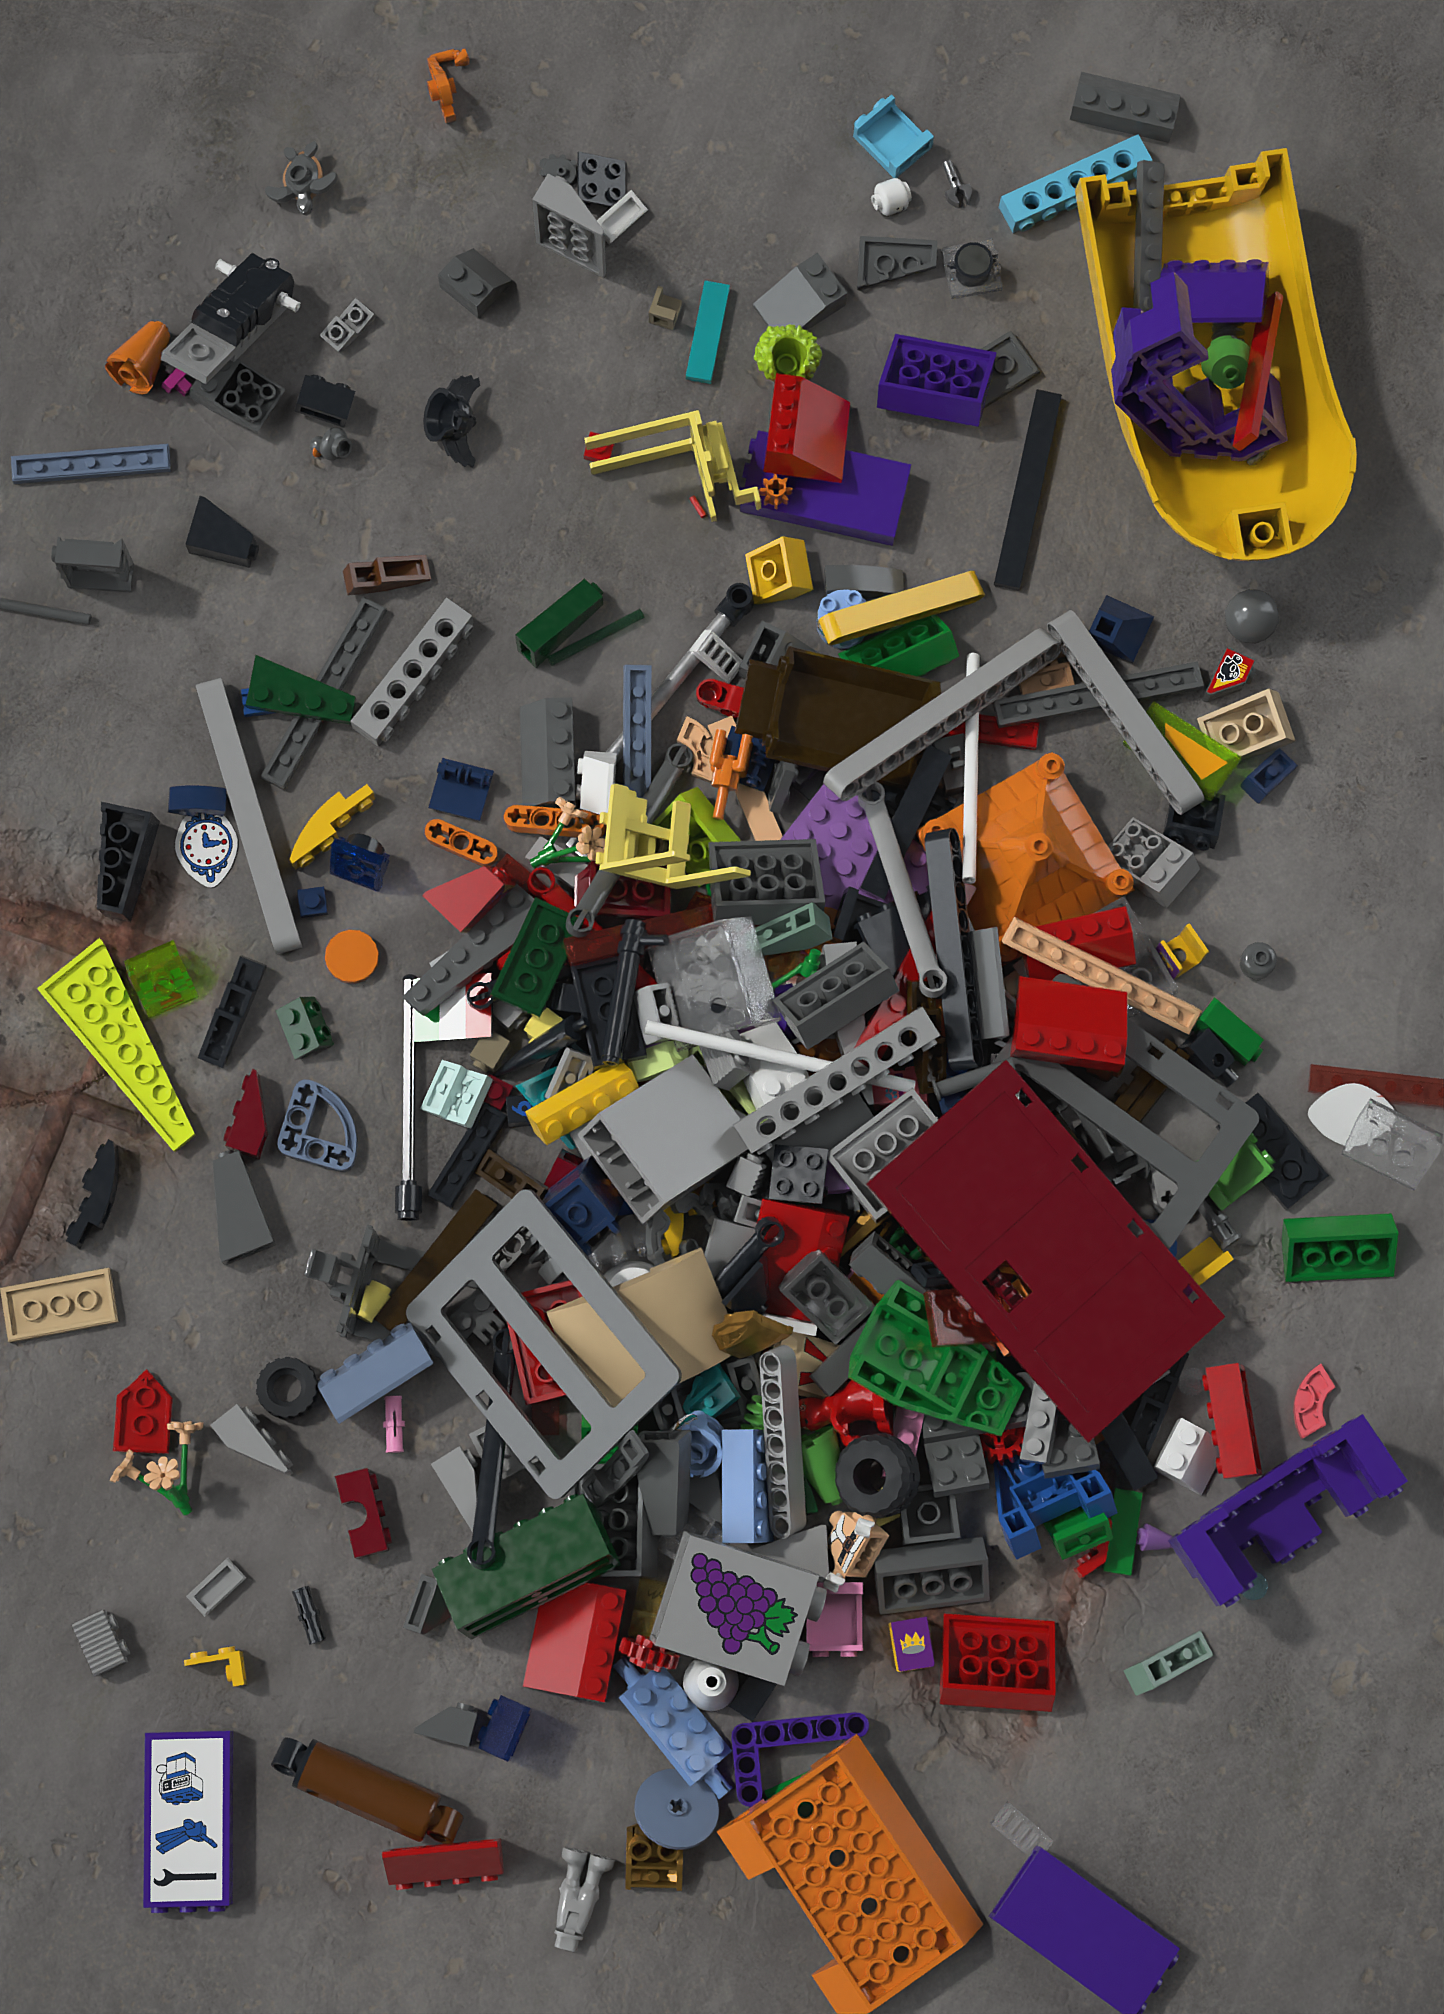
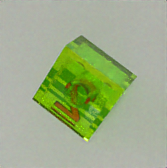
(161, 979)

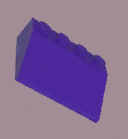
(1224, 289)
(936, 380)

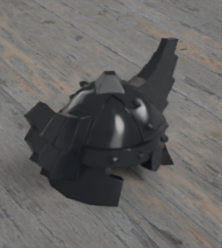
(451, 418)

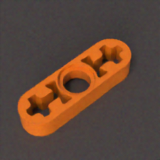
(481, 844)

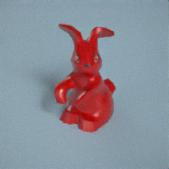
(844, 1408)

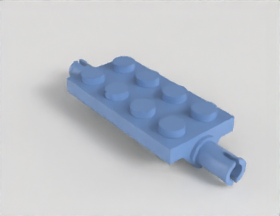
(675, 1725)

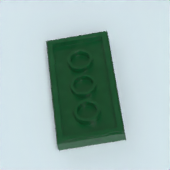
(534, 959)

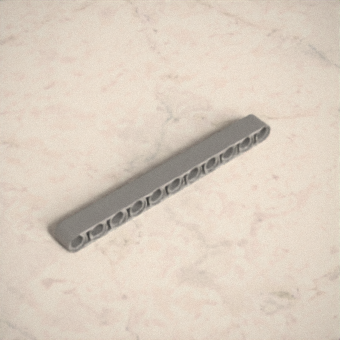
(942, 714)
(249, 816)

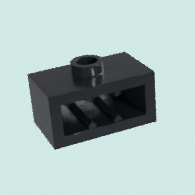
(325, 400)

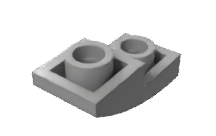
(348, 326)

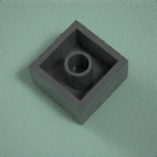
(929, 1518)

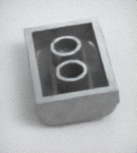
(826, 1296)

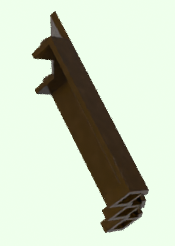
(826, 708)

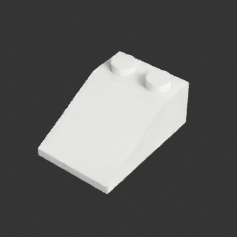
(769, 1078)

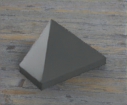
(427, 1607)

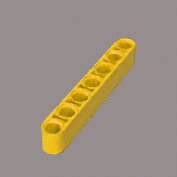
(901, 608)

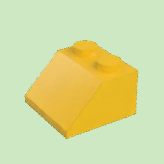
(779, 570)

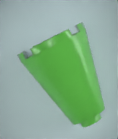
(819, 1458)

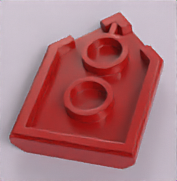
(143, 1417)

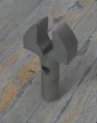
(955, 185)

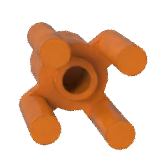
(728, 768)

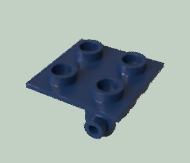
(759, 766)
(461, 789)

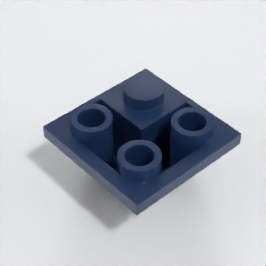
(1120, 628)

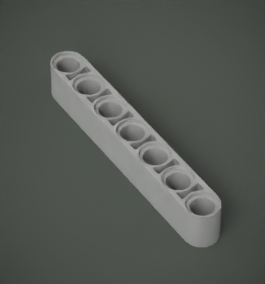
(782, 1441)

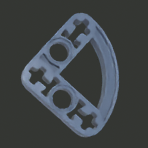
(304, 1141)

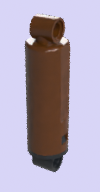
(367, 1791)

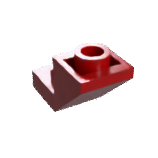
(1090, 1562)

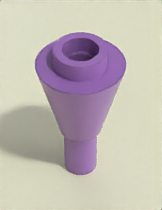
(1152, 1538)

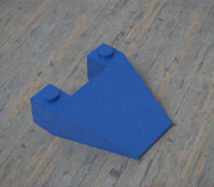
(1030, 1500)

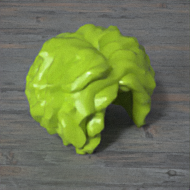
(787, 352)

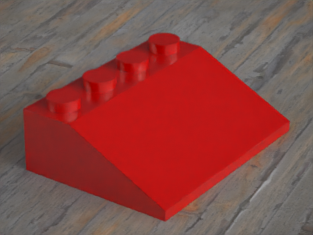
(806, 430)
(1070, 1024)
(805, 1231)
(535, 1380)
(576, 1642)
(998, 1662)
(443, 1862)

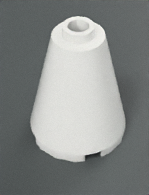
(706, 1697)

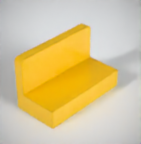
(1205, 1260)

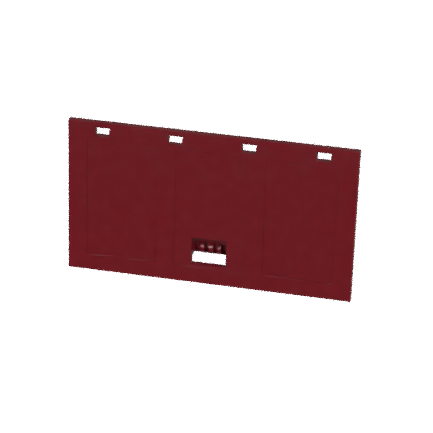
(1001, 1188)

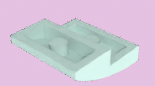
(456, 1094)

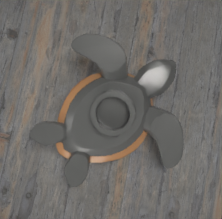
(302, 179)

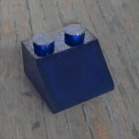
(504, 1728)

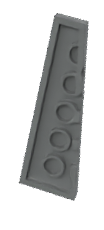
(472, 953)

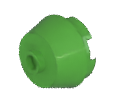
(1226, 362)

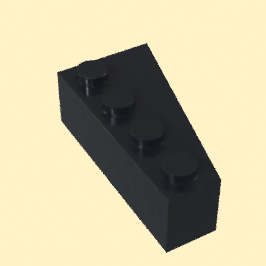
(123, 858)

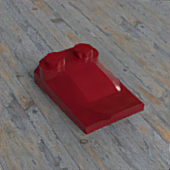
(628, 897)

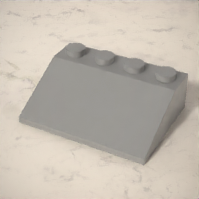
(568, 226)
(877, 1144)

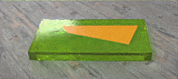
(1201, 755)

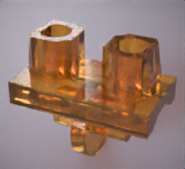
(784, 962)

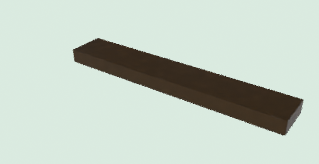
(442, 1251)

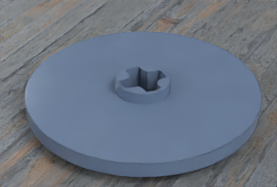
(679, 1829)

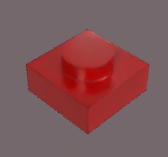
(598, 453)

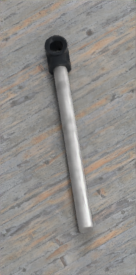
(727, 614)

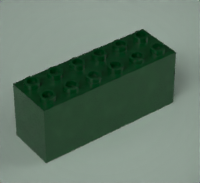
(530, 1568)

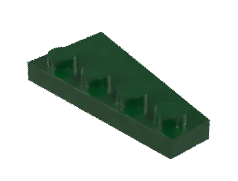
(292, 693)

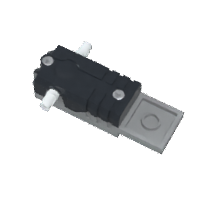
(232, 316)

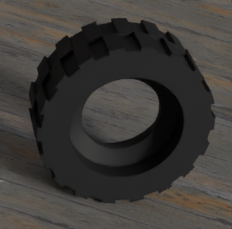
(282, 1367)

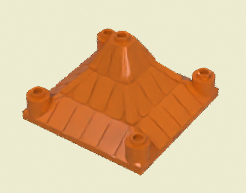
(1035, 853)

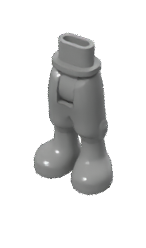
(578, 1901)

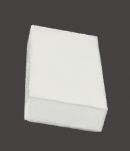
(621, 216)

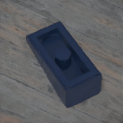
(1268, 775)

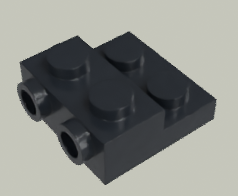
(1197, 825)

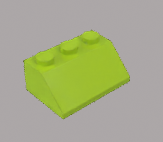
(701, 829)

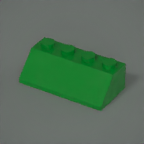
(907, 648)
(1339, 1247)

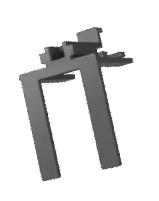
(327, 1267)

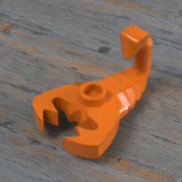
(440, 86)

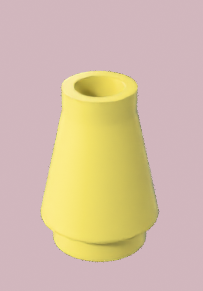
(373, 1300)

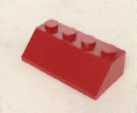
(1101, 934)
(1233, 1421)

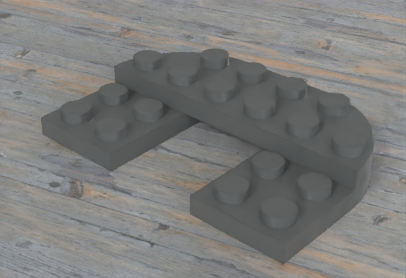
(958, 1459)

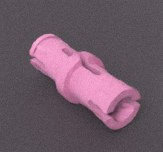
(393, 1444)

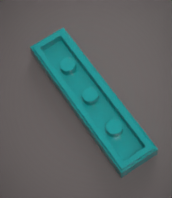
(707, 332)

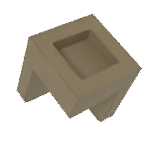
(664, 310)

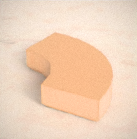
(700, 743)

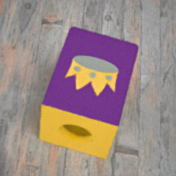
(1189, 943)
(911, 1644)

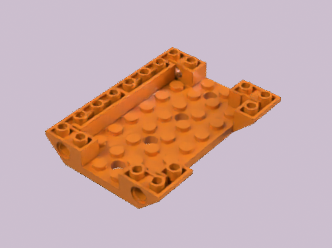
(883, 1861)

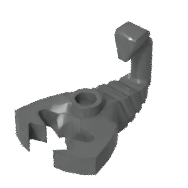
(727, 1199)

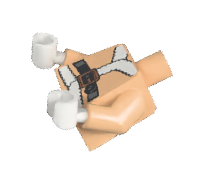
(854, 1546)

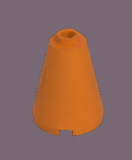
(139, 358)

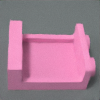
(839, 1623)

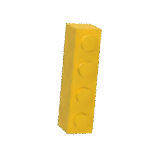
(580, 1102)

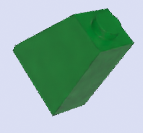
(1231, 1031)

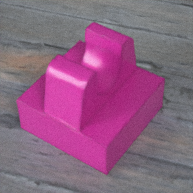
(178, 382)

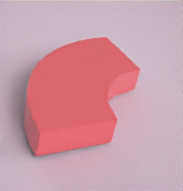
(1310, 1400)

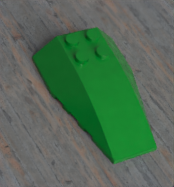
(943, 1382)

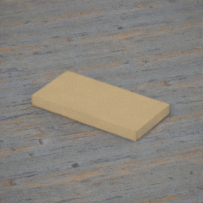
(59, 1305)

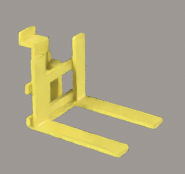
(713, 464)
(632, 844)

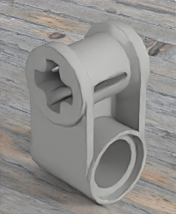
(1160, 1187)

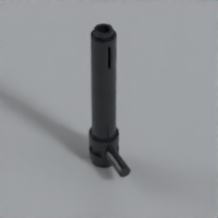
(630, 951)

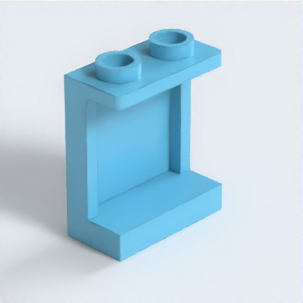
(891, 137)

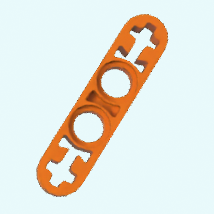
(554, 814)

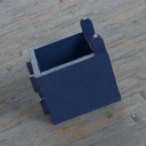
(585, 1203)

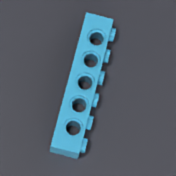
(1036, 193)

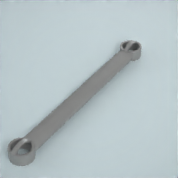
(902, 891)

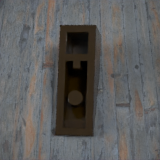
(507, 1176)

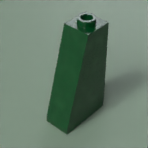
(558, 622)

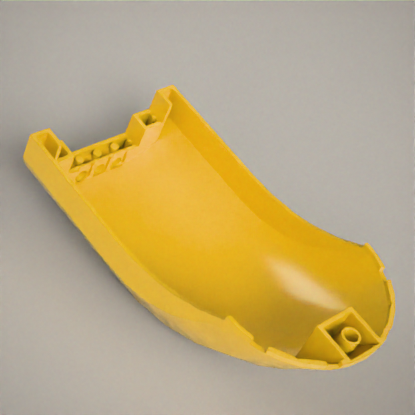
(1299, 484)

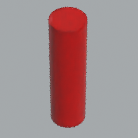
(698, 507)

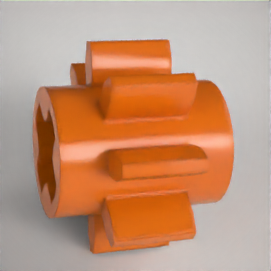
(770, 497)

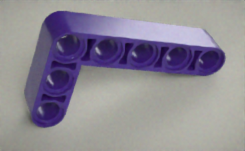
(786, 1738)

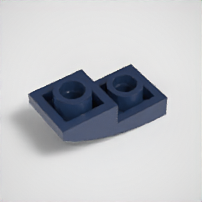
(195, 798)

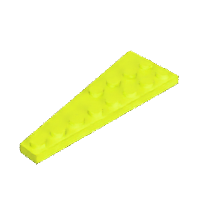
(102, 1016)

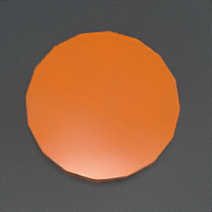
(351, 956)

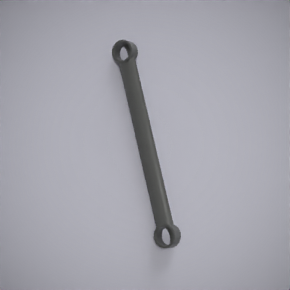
(605, 881)

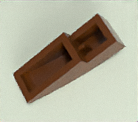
(386, 574)

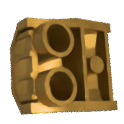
(748, 1333)
(650, 1863)

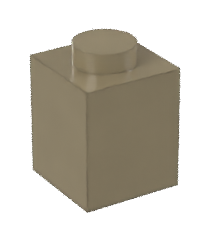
(490, 1053)

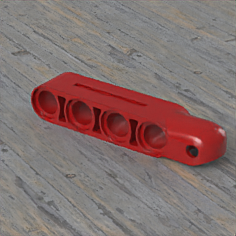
(720, 696)

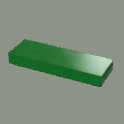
(1124, 1531)

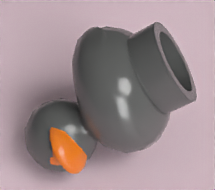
(332, 445)

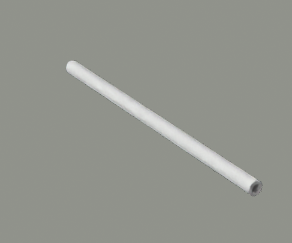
(970, 786)
(764, 1053)

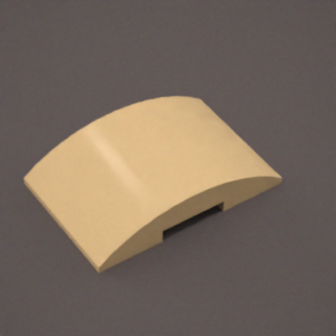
(672, 1301)

